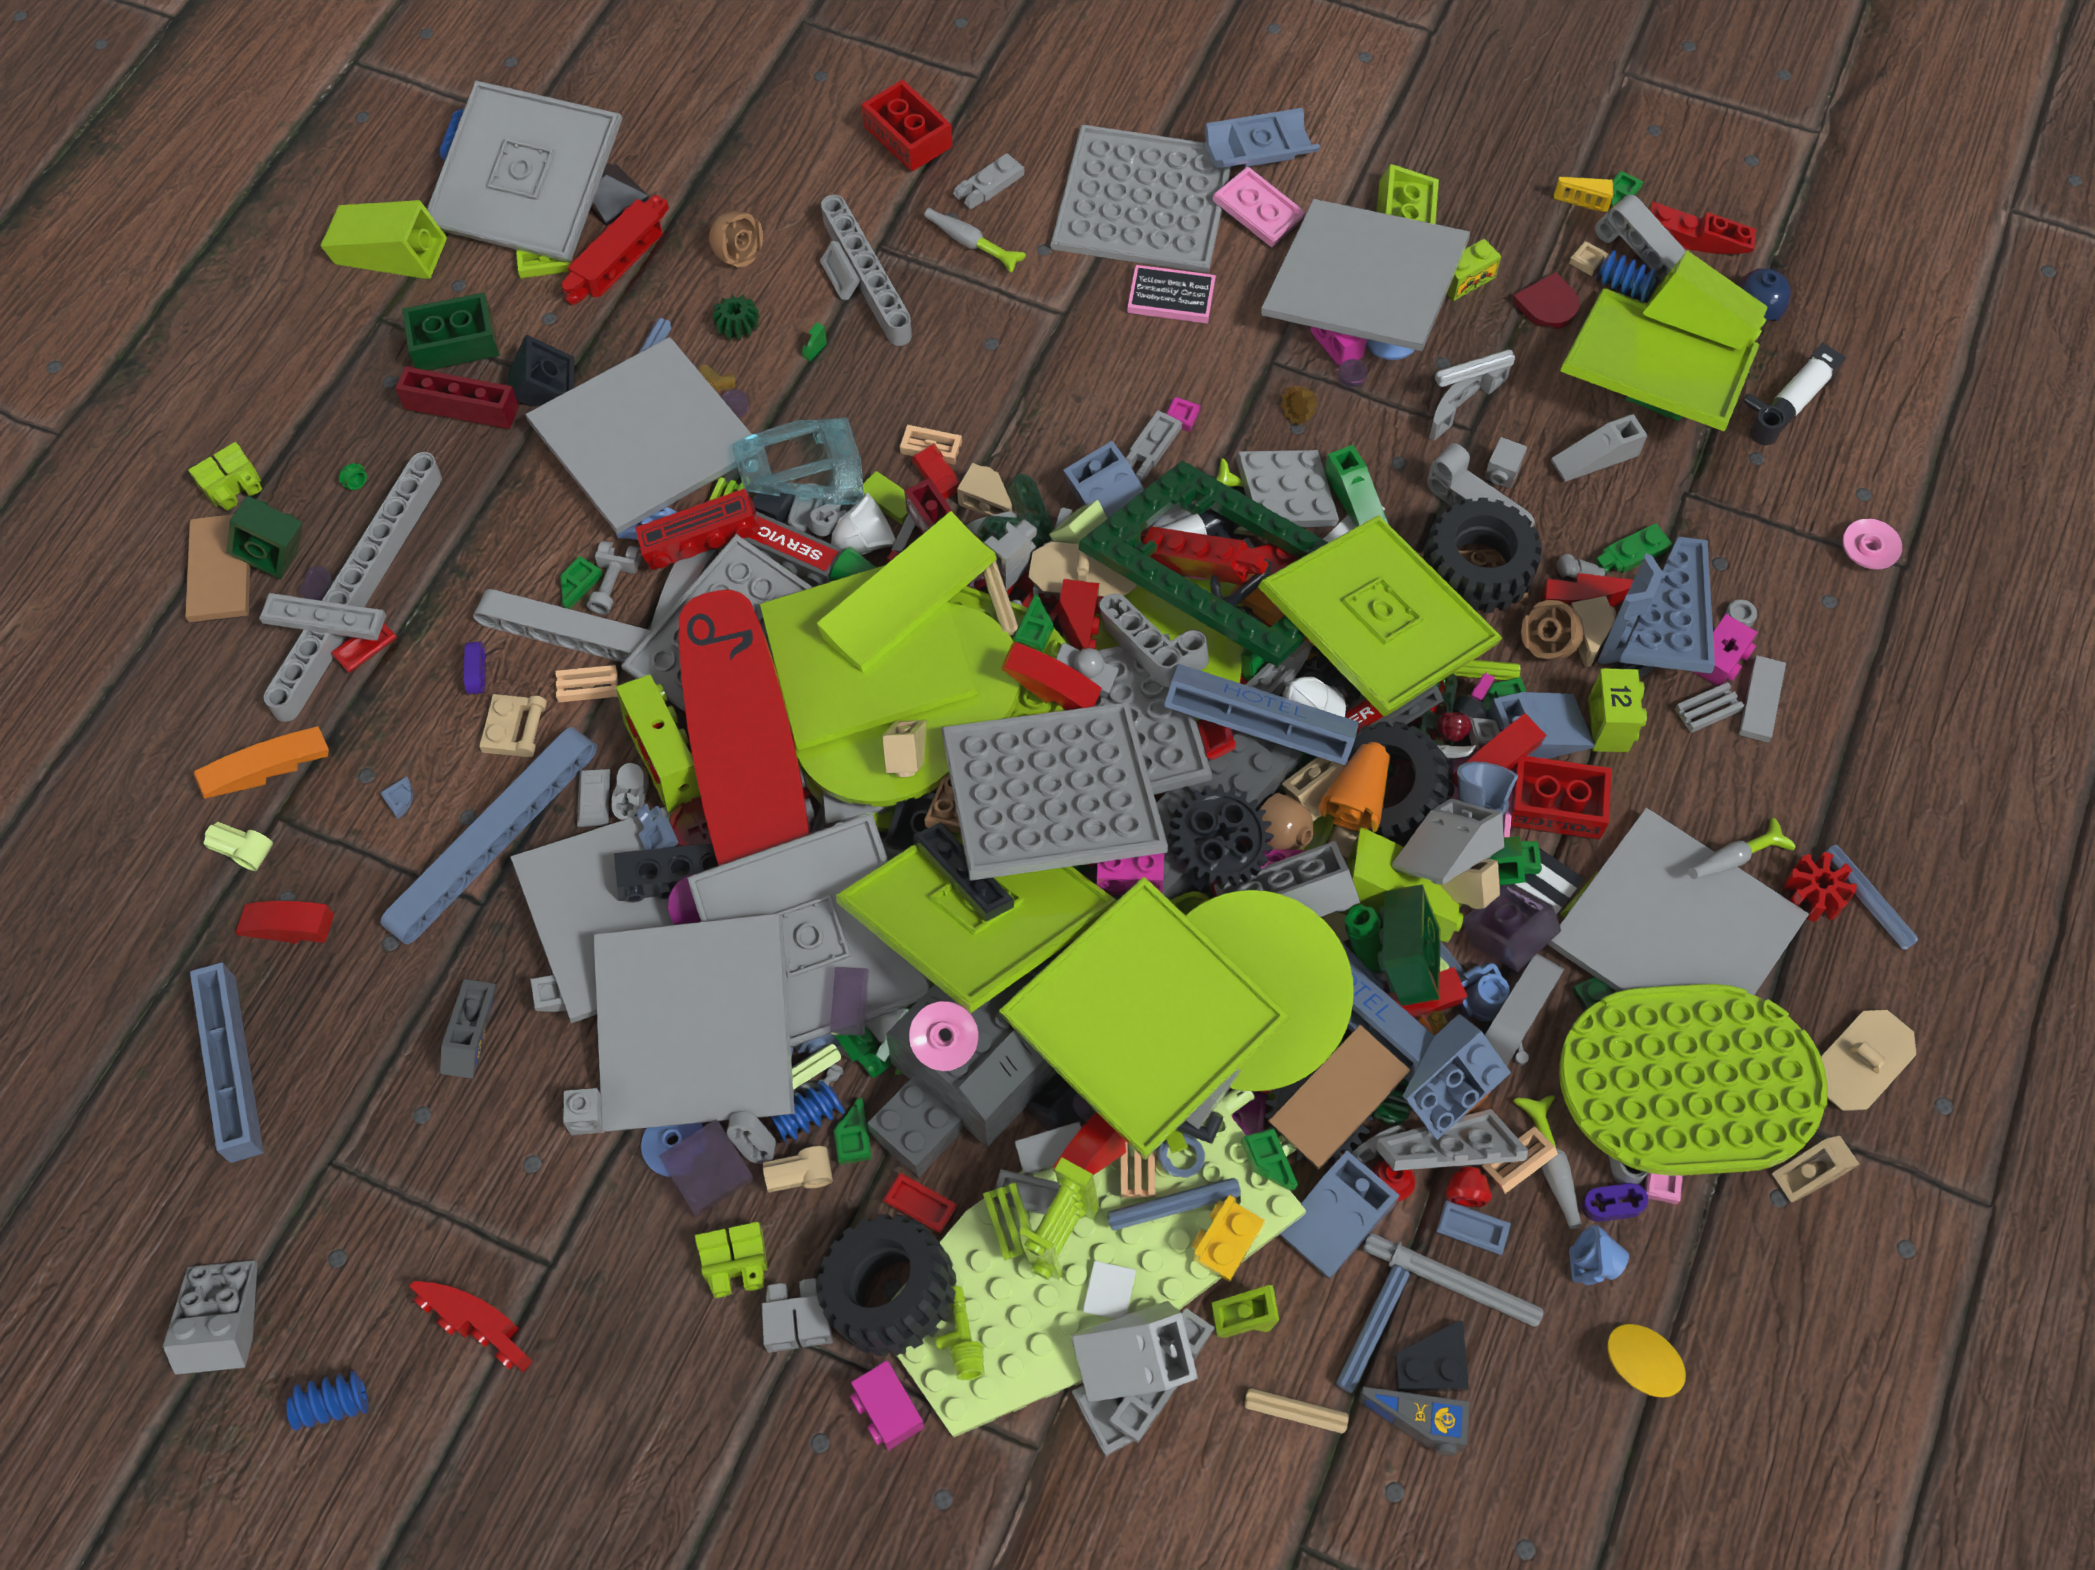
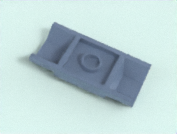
(1258, 139)
(1634, 604)

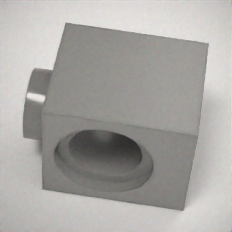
(1505, 462)
(583, 1111)

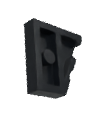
(1434, 1362)

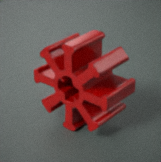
(1820, 886)

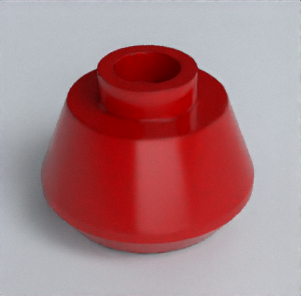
(1400, 1181)
(1469, 1188)

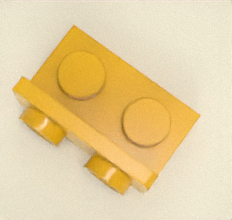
(1227, 1238)

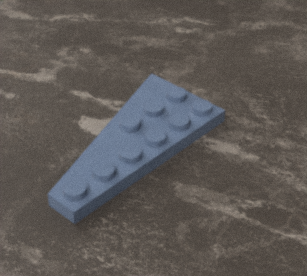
(1679, 619)

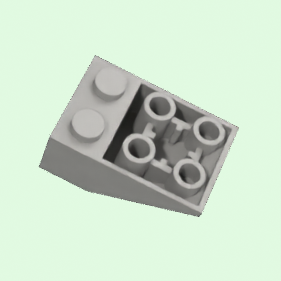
(1451, 841)
(213, 1318)
(1135, 1354)

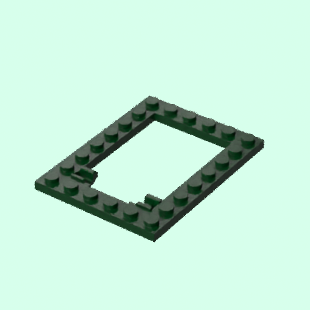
(1119, 547)

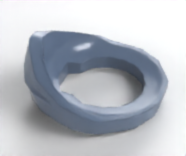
(1174, 1171)

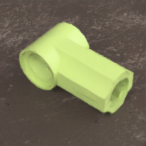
(244, 848)

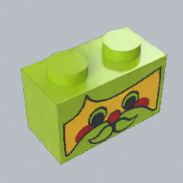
(1476, 267)

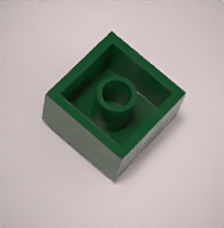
(264, 537)

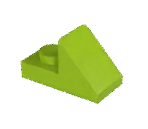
(1246, 1312)

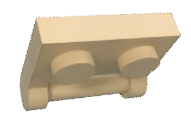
(504, 722)

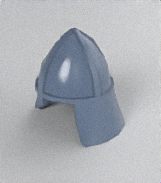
(1486, 785)

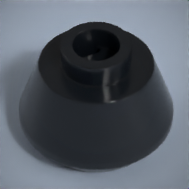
(1470, 706)

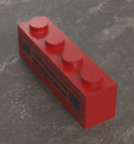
(697, 529)

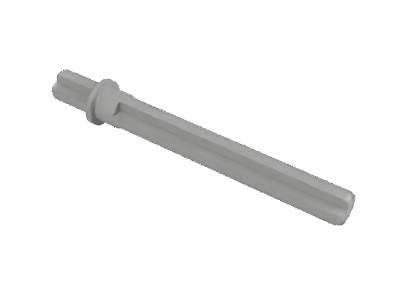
(1453, 1279)

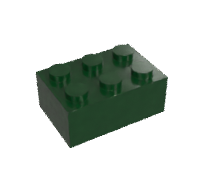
(450, 332)
(1410, 945)

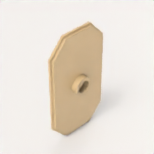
(1064, 561)
(1867, 1059)

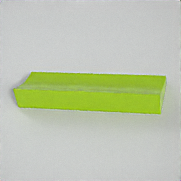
(1408, 194)
(905, 592)

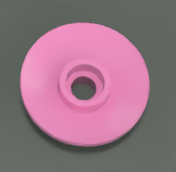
(1875, 535)
(933, 1050)

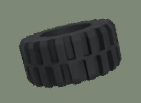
(1493, 526)
(1431, 779)
(913, 1311)

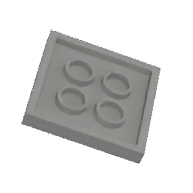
(1289, 485)

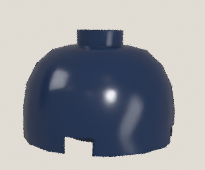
(1770, 289)

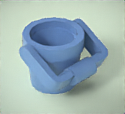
(1485, 992)
(1598, 1254)

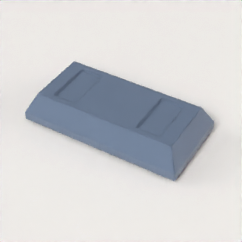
(1473, 1227)

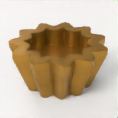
(1299, 404)

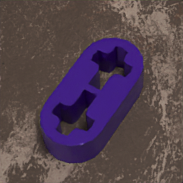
(474, 667)
(1615, 1209)

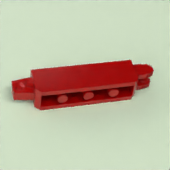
(615, 250)
(1204, 555)

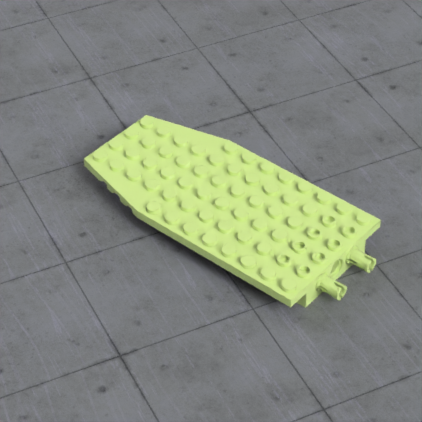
(1030, 1319)

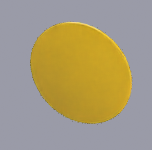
(1646, 1360)

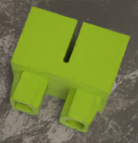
(221, 488)
(718, 1260)

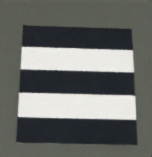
(1553, 883)

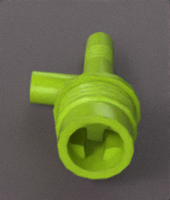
(965, 1353)

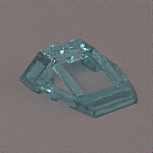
(843, 460)

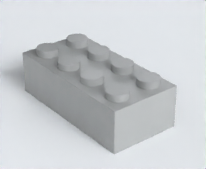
(1312, 877)

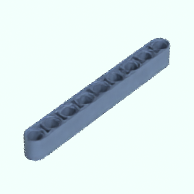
(488, 836)

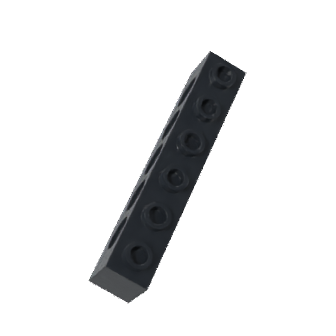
(662, 864)

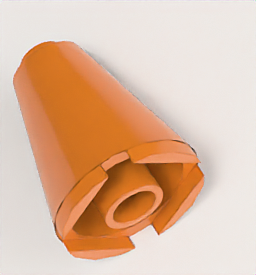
(1359, 790)

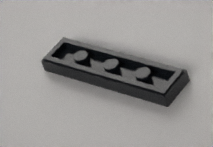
(949, 858)

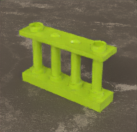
(1072, 1202)

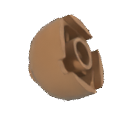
(736, 238)
(1552, 630)
(1290, 822)

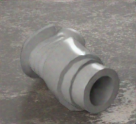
(1570, 567)

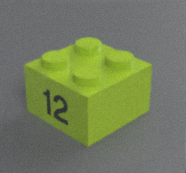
(1616, 710)

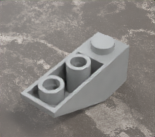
(1602, 448)

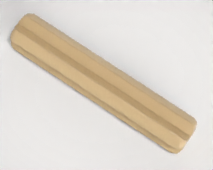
(1000, 599)
(1296, 1410)

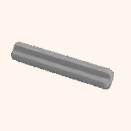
(1474, 368)

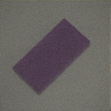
(849, 1001)

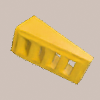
(1593, 193)

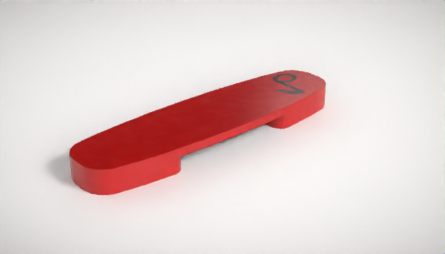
(738, 728)

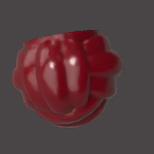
(1453, 726)

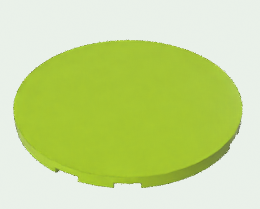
(1298, 965)

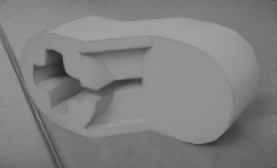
(630, 790)

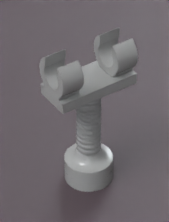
(600, 601)

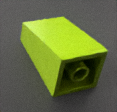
(385, 238)
(1706, 304)
(1373, 874)

